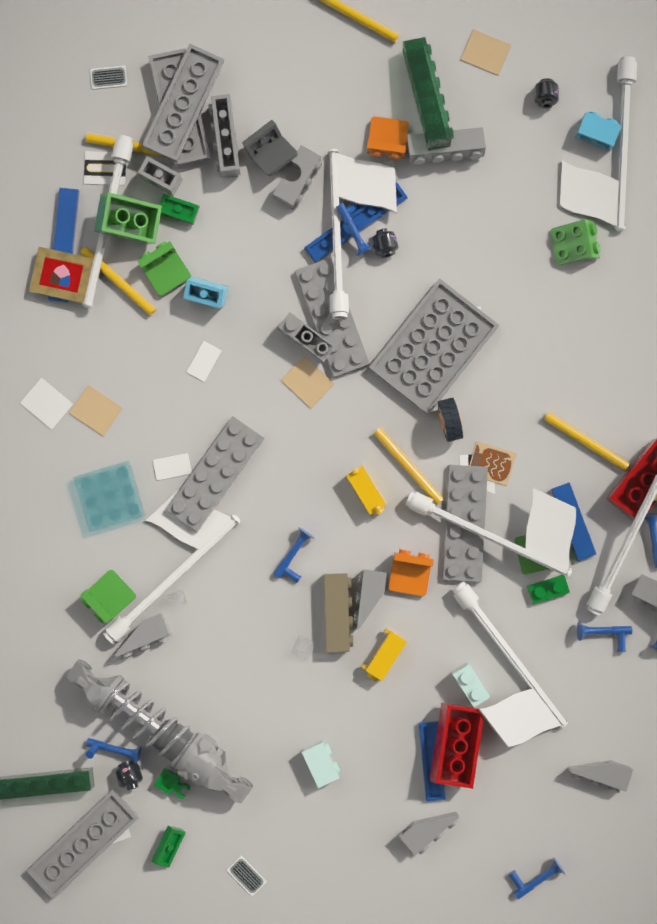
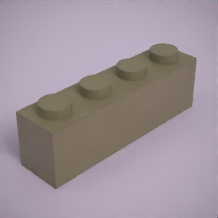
(337, 612)

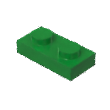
(179, 209)
(548, 589)
(168, 846)

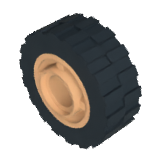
(450, 419)

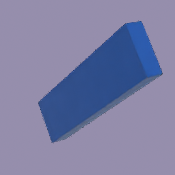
(581, 539)
(427, 740)

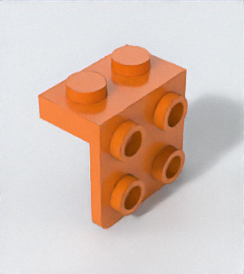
(387, 138)
(410, 573)

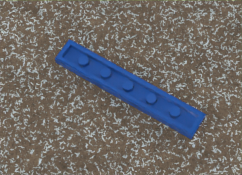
(361, 218)
(65, 224)

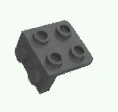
(269, 148)

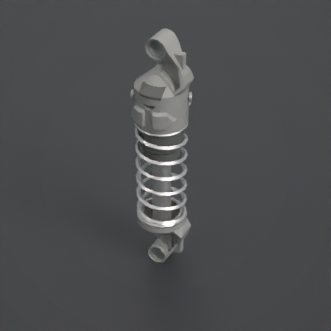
(190, 753)

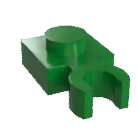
(169, 782)

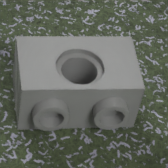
(160, 176)

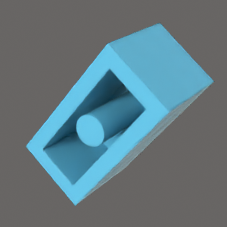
(598, 130)
(206, 292)

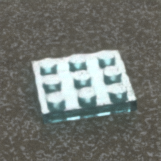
(109, 496)

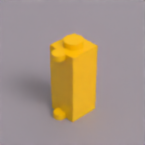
(366, 491)
(385, 656)

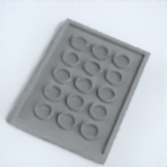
(433, 346)

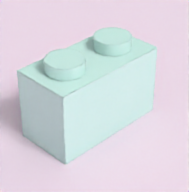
(470, 684)
(321, 764)

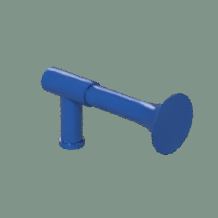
(345, 214)
(651, 520)
(283, 566)
(621, 631)
(95, 745)
(529, 886)

